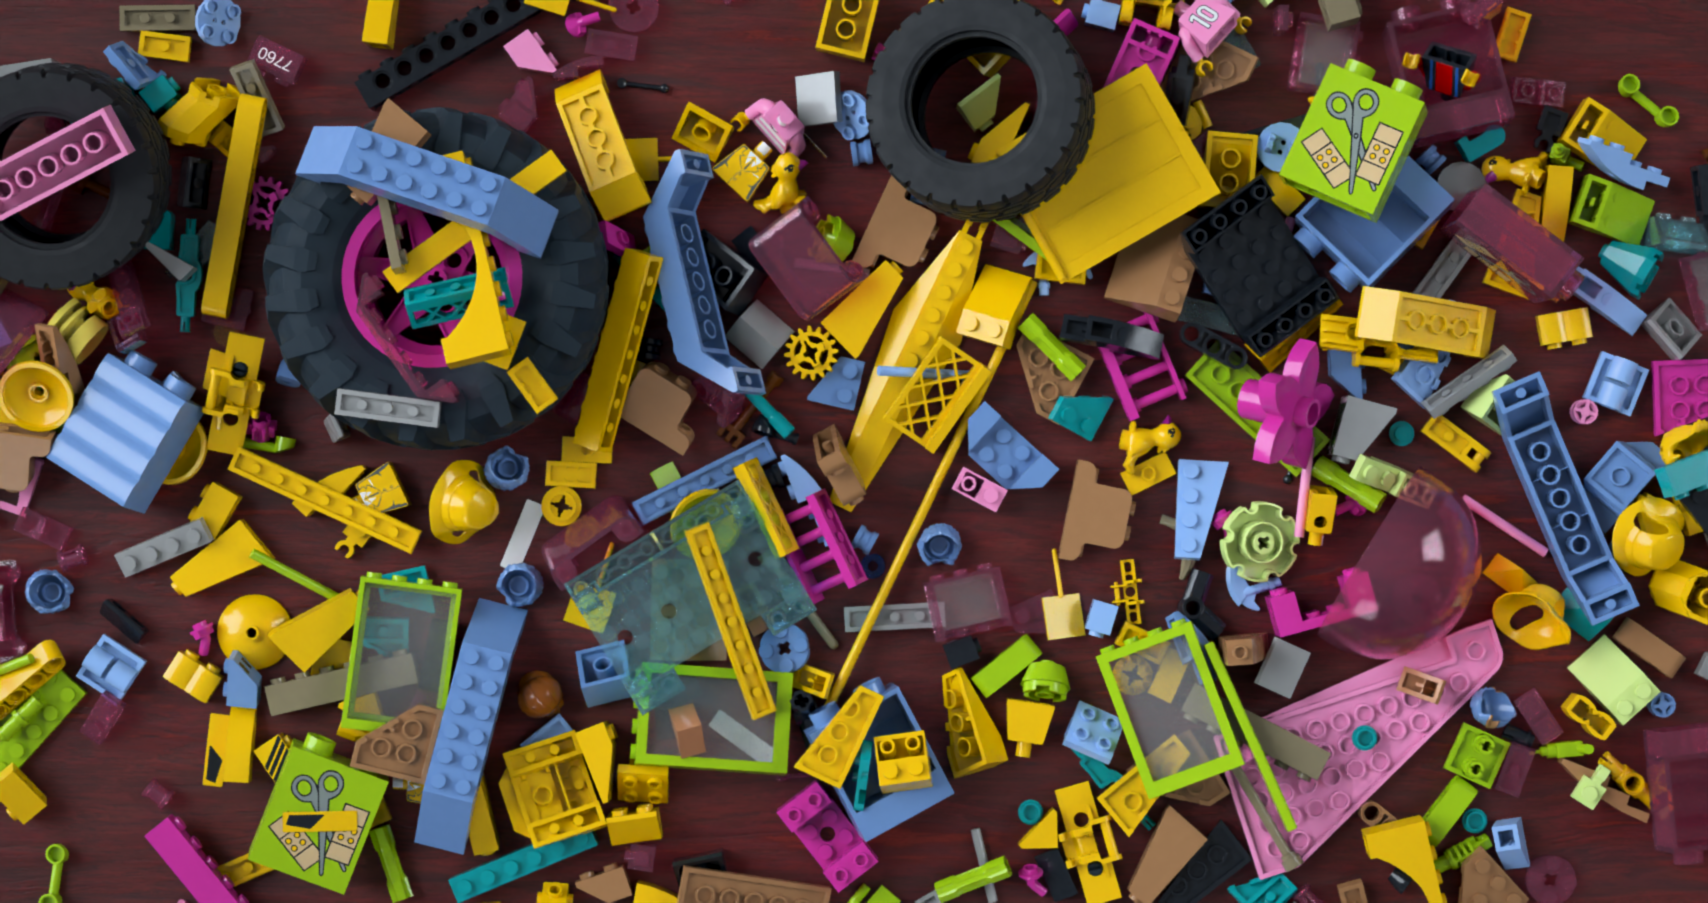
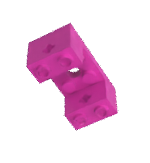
(1142, 46)
(1286, 614)
(842, 857)

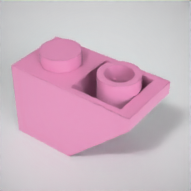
(529, 55)
(979, 489)

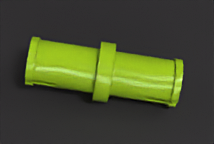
(20, 717)

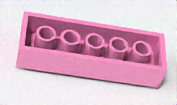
(61, 160)

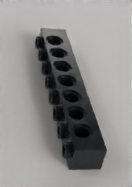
(442, 58)

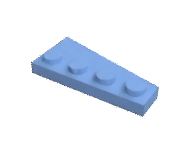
(1419, 377)
(1196, 500)

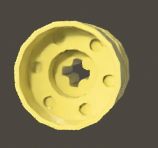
(79, 334)

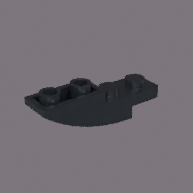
(1112, 334)

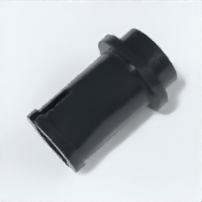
(1518, 735)

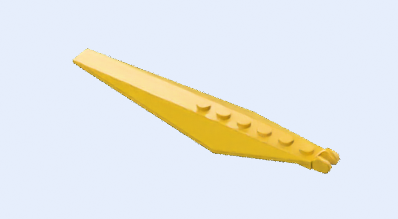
(918, 320)

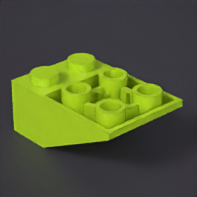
(1610, 210)

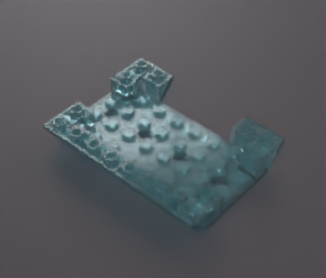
(660, 570)

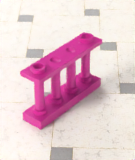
(1123, 382)
(838, 542)

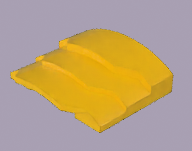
(550, 791)

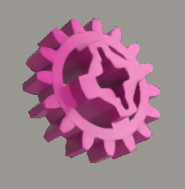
(274, 197)

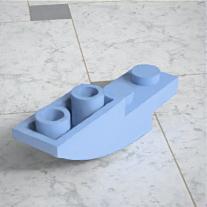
(1619, 164)
(1609, 303)
(801, 483)

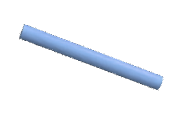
(909, 371)

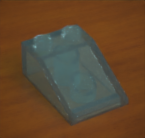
(1676, 235)

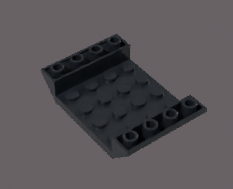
(1256, 268)

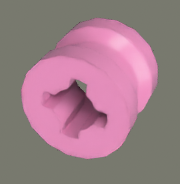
(1589, 412)

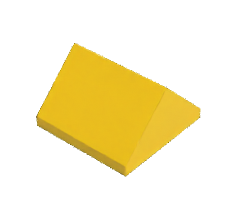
(702, 131)

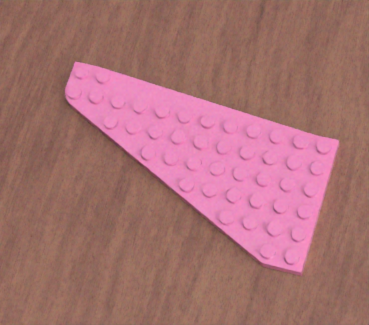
(1352, 775)

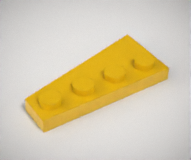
(838, 744)

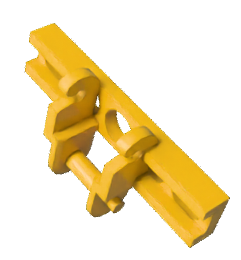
(1125, 584)

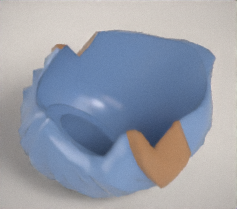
(1492, 708)

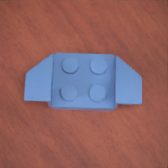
(1005, 452)
(1620, 478)

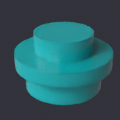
(1401, 433)
(1364, 737)
(1030, 812)
(1474, 820)

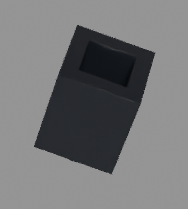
(962, 651)

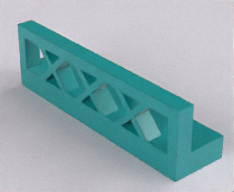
(453, 292)

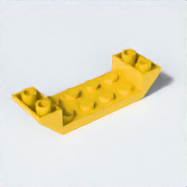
(600, 146)
(1425, 322)

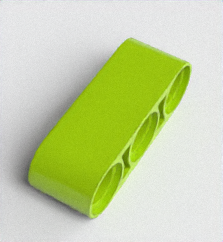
(1006, 665)
(1449, 808)

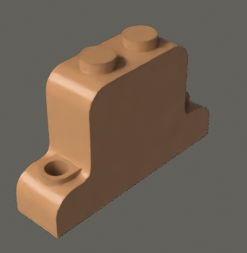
(897, 230)
(658, 405)
(18, 454)
(838, 466)
(1094, 513)

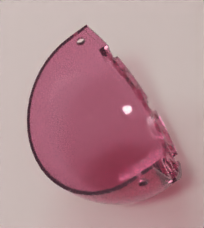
(1411, 577)

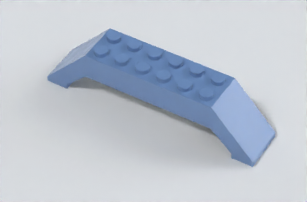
(429, 184)
(686, 276)
(1560, 500)
(468, 725)

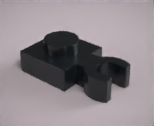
(1550, 124)

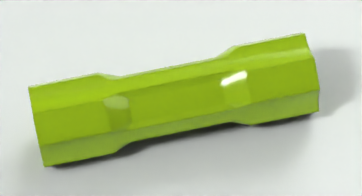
(1038, 333)
(1334, 475)
(385, 845)
(972, 879)

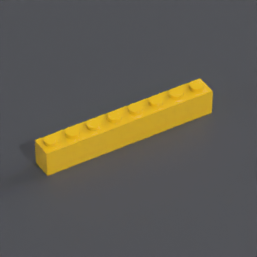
(617, 350)

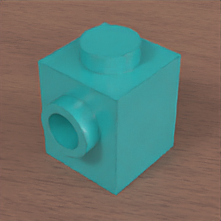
(161, 94)

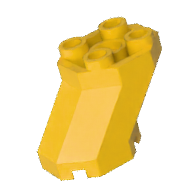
(199, 112)
(1682, 590)

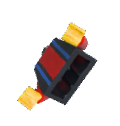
(1445, 69)

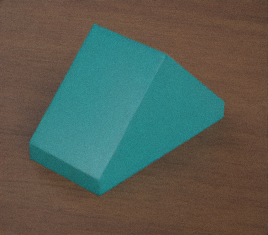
(165, 234)

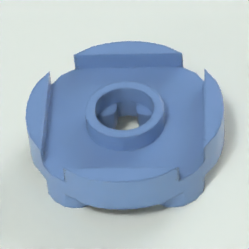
(791, 662)

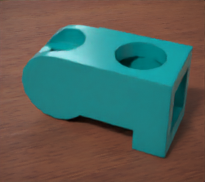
(1480, 145)

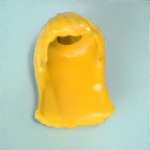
(1684, 441)

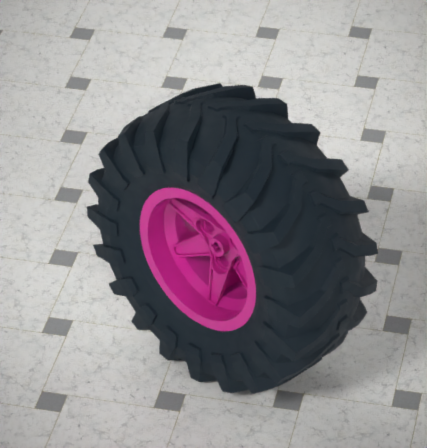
(329, 241)

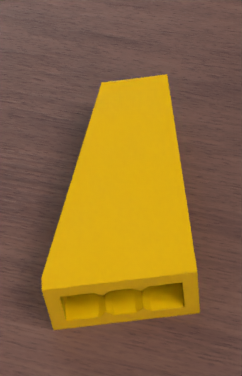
(380, 23)
(860, 312)
(220, 560)
(316, 630)
(483, 828)

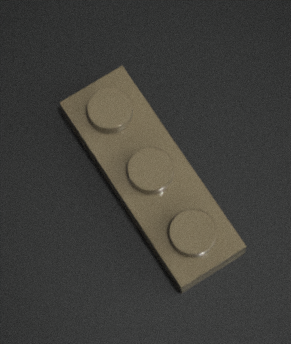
(157, 18)
(250, 81)
(393, 234)

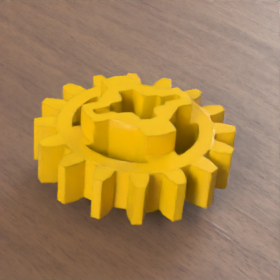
(821, 348)

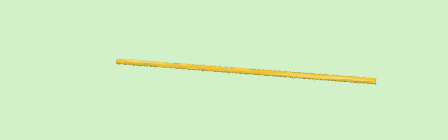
(917, 522)

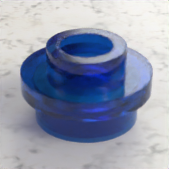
(881, 565)

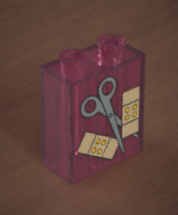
(1514, 246)

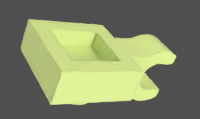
(1590, 790)

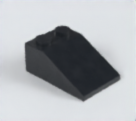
(732, 274)

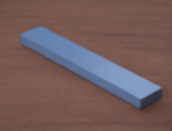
(708, 477)

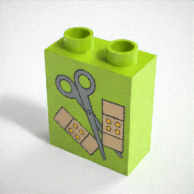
(1355, 139)
(314, 782)

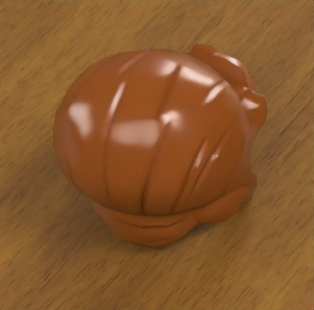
(539, 695)

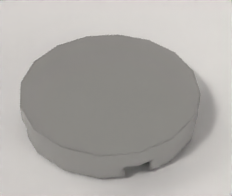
(1459, 179)

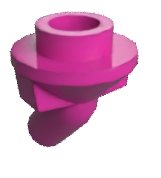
(577, 23)
(1350, 505)
(1220, 518)
(202, 631)
(1031, 874)

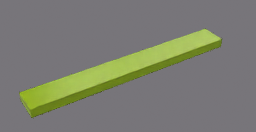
(1250, 736)

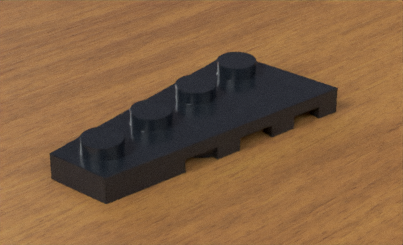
(1208, 868)

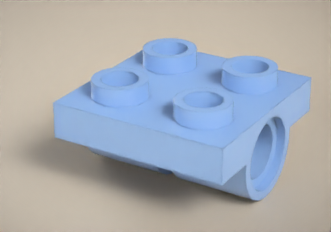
(1615, 383)
(111, 667)
(1093, 732)

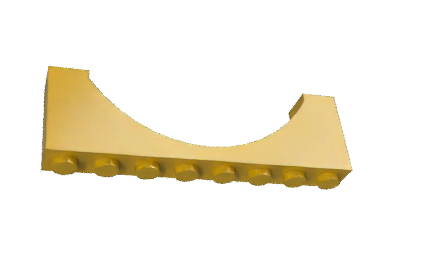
(482, 329)
(1408, 848)

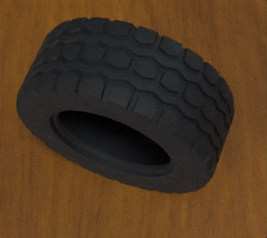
(933, 43)
(137, 181)

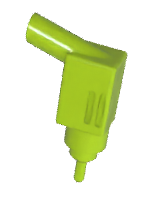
(1561, 156)
(1565, 749)

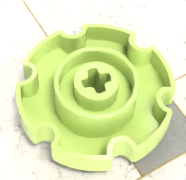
(1242, 547)

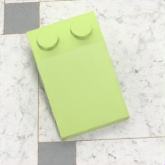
(1613, 680)

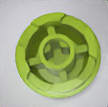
(837, 235)
(1045, 681)

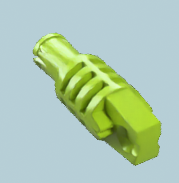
(1458, 853)

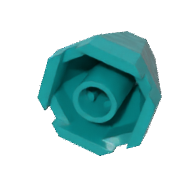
(1631, 265)

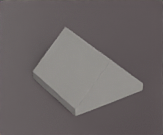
(1671, 329)
(759, 334)
(1282, 667)

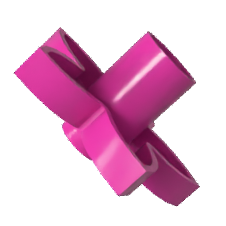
(1287, 407)

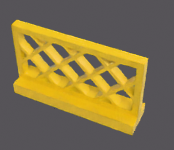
(952, 409)

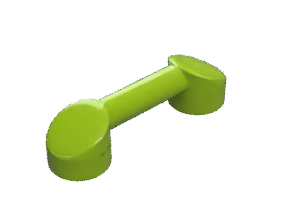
(1629, 87)
(281, 444)
(56, 855)

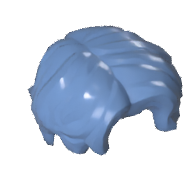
(506, 469)
(939, 544)
(520, 584)
(48, 591)

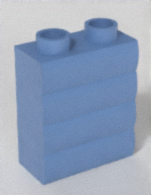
(1370, 249)
(127, 430)
(880, 809)

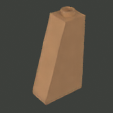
(396, 125)
(1243, 648)
(1166, 853)

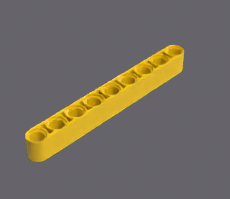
(234, 205)

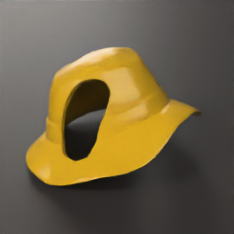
(461, 502)
(1642, 552)
(1541, 634)

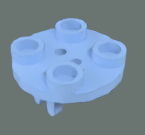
(215, 32)
(856, 124)
(1270, 142)

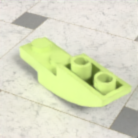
(1380, 474)

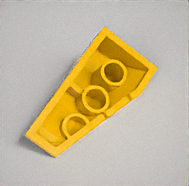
(973, 736)

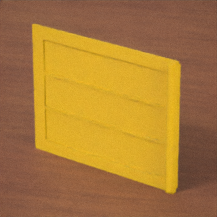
(1130, 182)

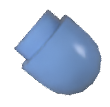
(285, 377)

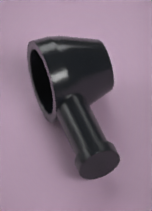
(764, 428)
(1399, 880)

